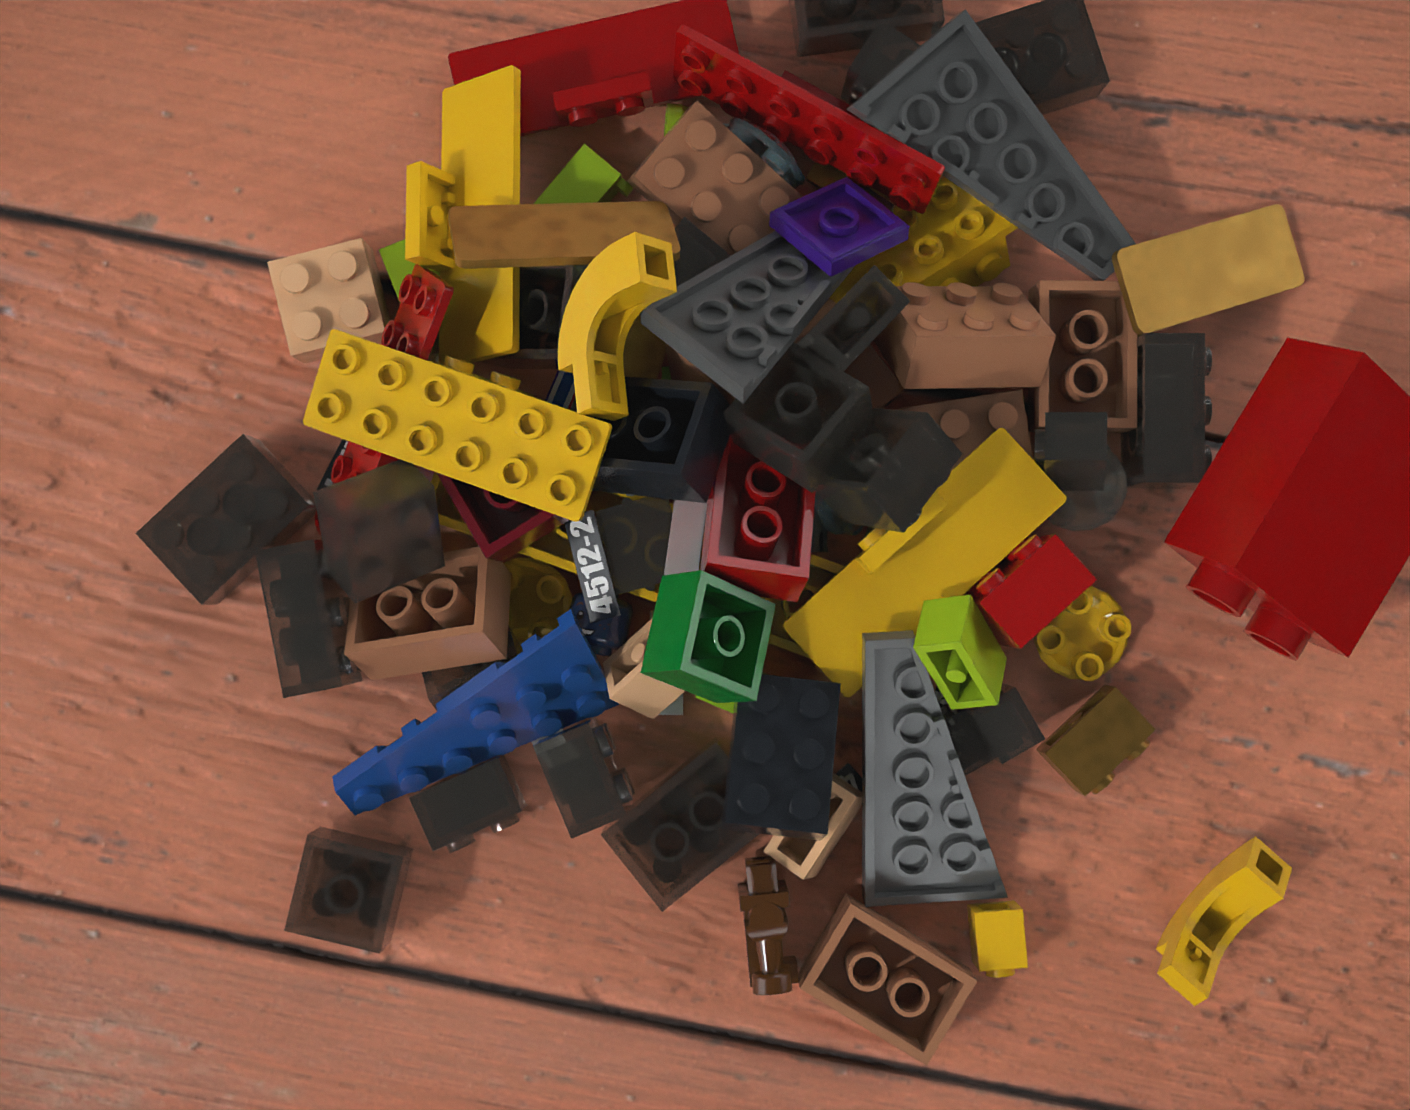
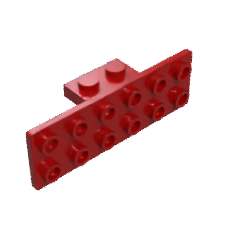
(598, 65)
(806, 119)
(413, 331)

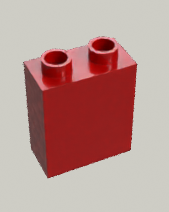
(1305, 502)

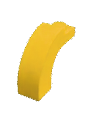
(600, 314)
(1215, 913)

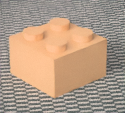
(329, 291)

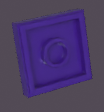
(838, 226)

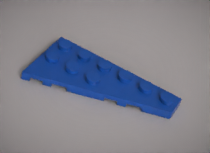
(488, 716)

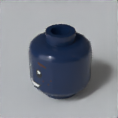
(604, 634)

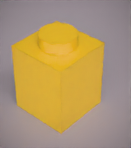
(997, 937)

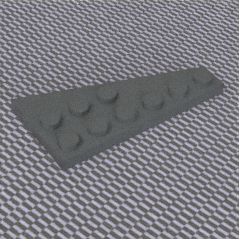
(976, 120)
(745, 311)
(916, 804)

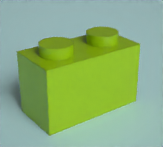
(960, 652)

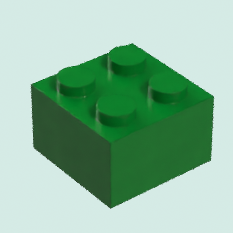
(708, 637)

